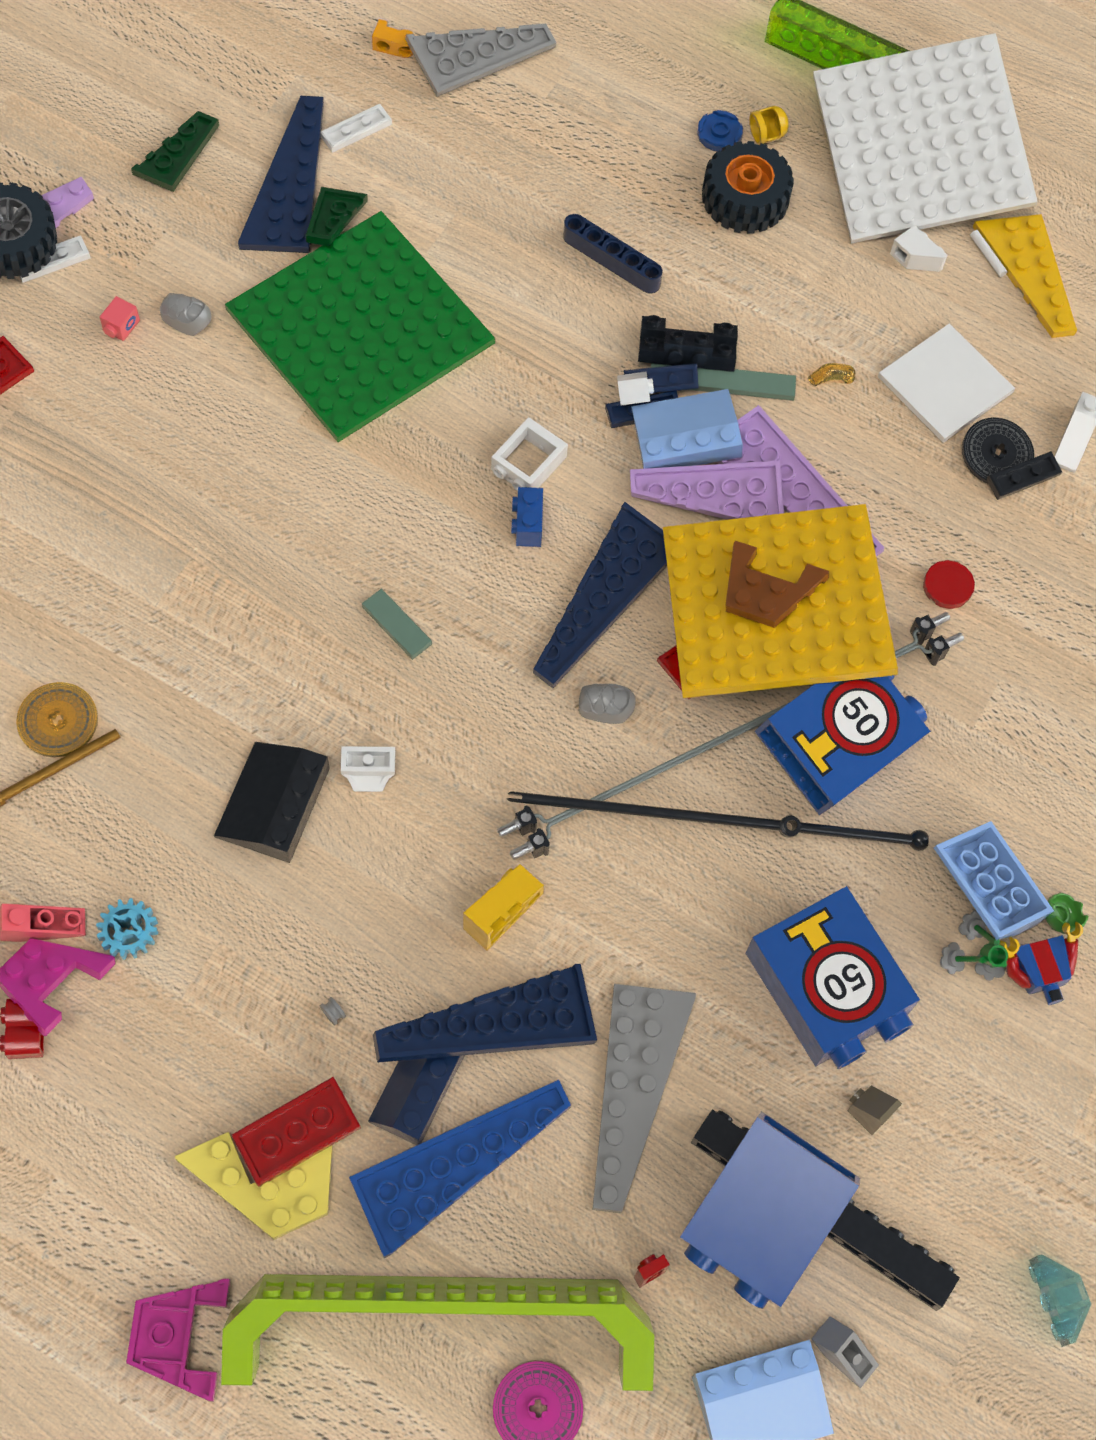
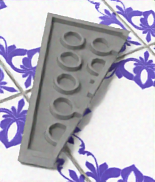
(471, 54)

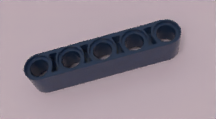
(612, 253)

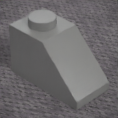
(845, 1351)

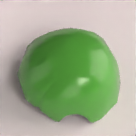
(1065, 910)

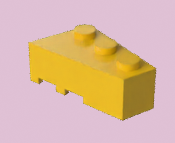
(501, 906)

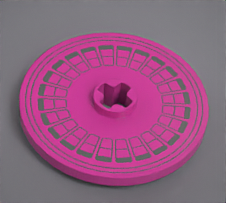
(538, 1382)

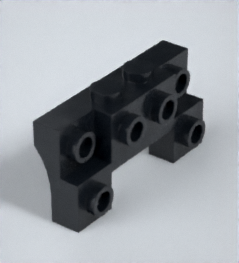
(682, 347)

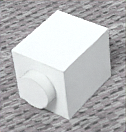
(634, 388)

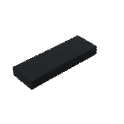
(1024, 475)

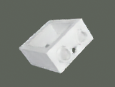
(541, 439)

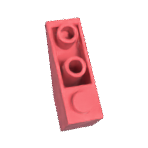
(24, 922)

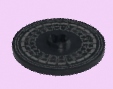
(988, 435)

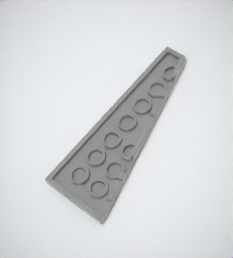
(640, 1055)

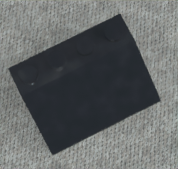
(273, 799)

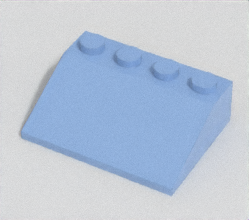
(688, 430)
(994, 881)
(765, 1397)

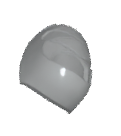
(185, 313)
(606, 703)

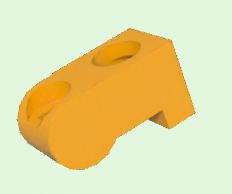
(390, 40)

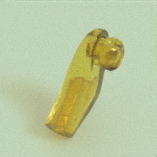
(832, 371)

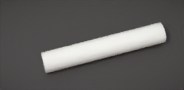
(988, 253)

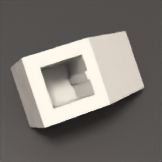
(917, 251)

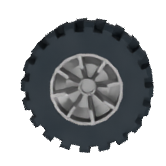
(26, 231)

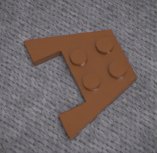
(762, 595)

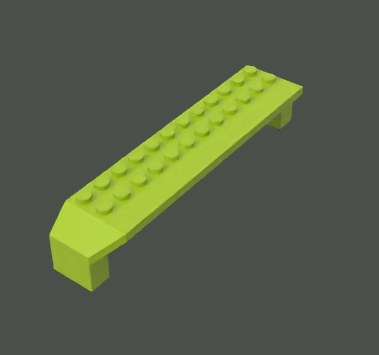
(283, 1293)

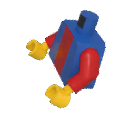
(1044, 963)

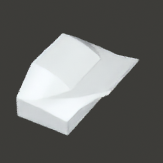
(367, 767)

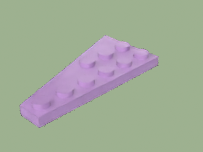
(715, 489)

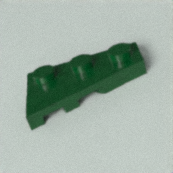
(332, 214)

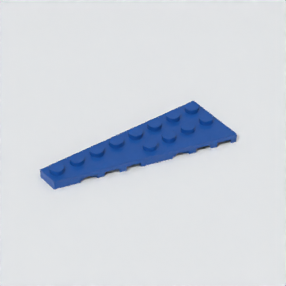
(427, 1179)

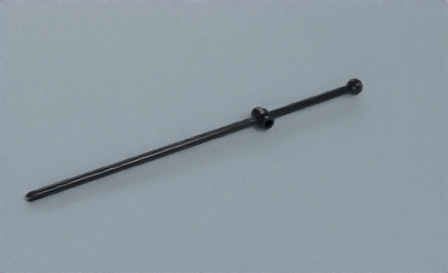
(917, 839)

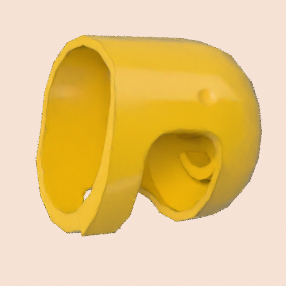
(768, 124)

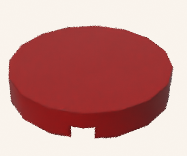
(949, 584)

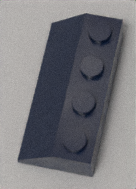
(414, 1096)

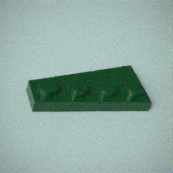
(178, 153)

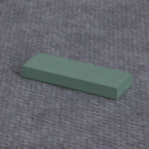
(397, 624)

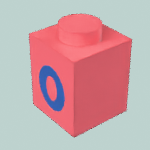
(119, 318)

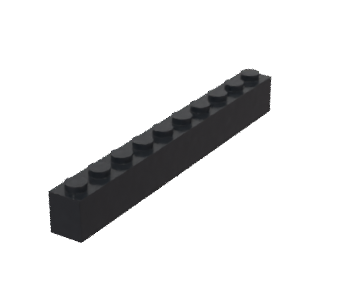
(854, 1230)

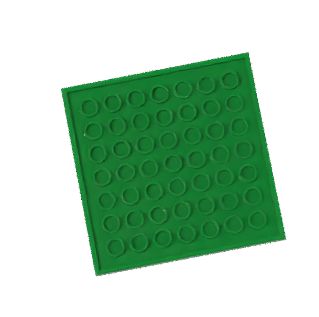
(359, 325)

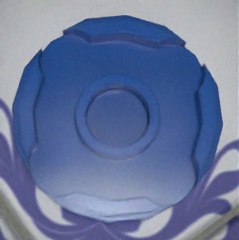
(719, 130)

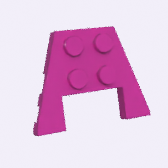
(39, 970)
(163, 1336)

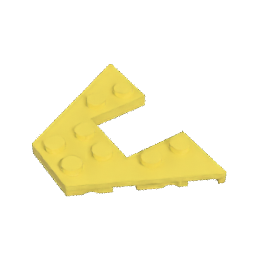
(277, 1205)

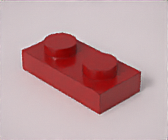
(650, 1269)

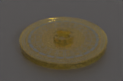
(43, 705)

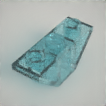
(1062, 1297)

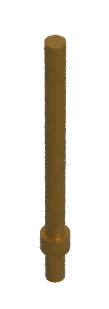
(58, 765)

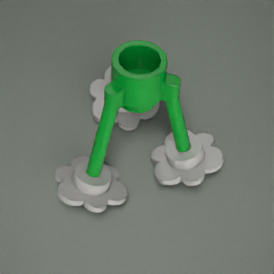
(992, 955)

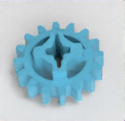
(132, 918)

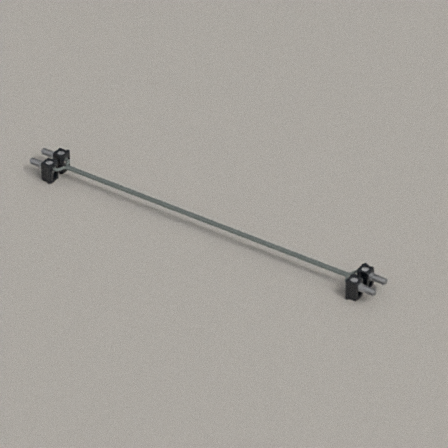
(538, 842)

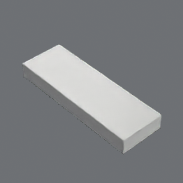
(356, 128)
(66, 254)

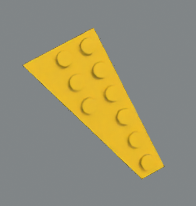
(1031, 265)

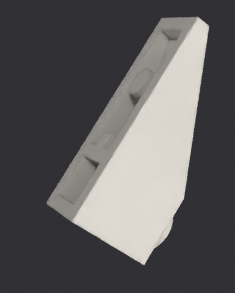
(1077, 433)

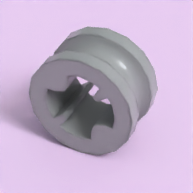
(332, 1011)

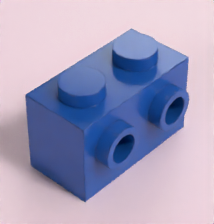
(529, 516)

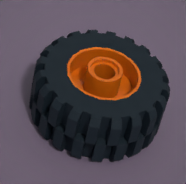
(747, 187)

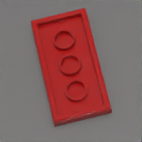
(296, 1131)

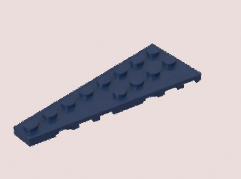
(288, 192)
(615, 578)
(522, 1017)

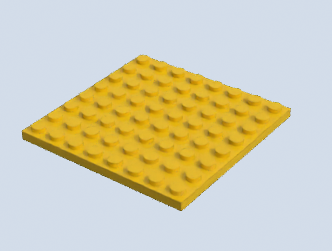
(829, 636)

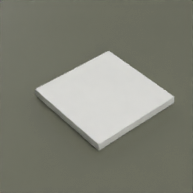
(946, 382)

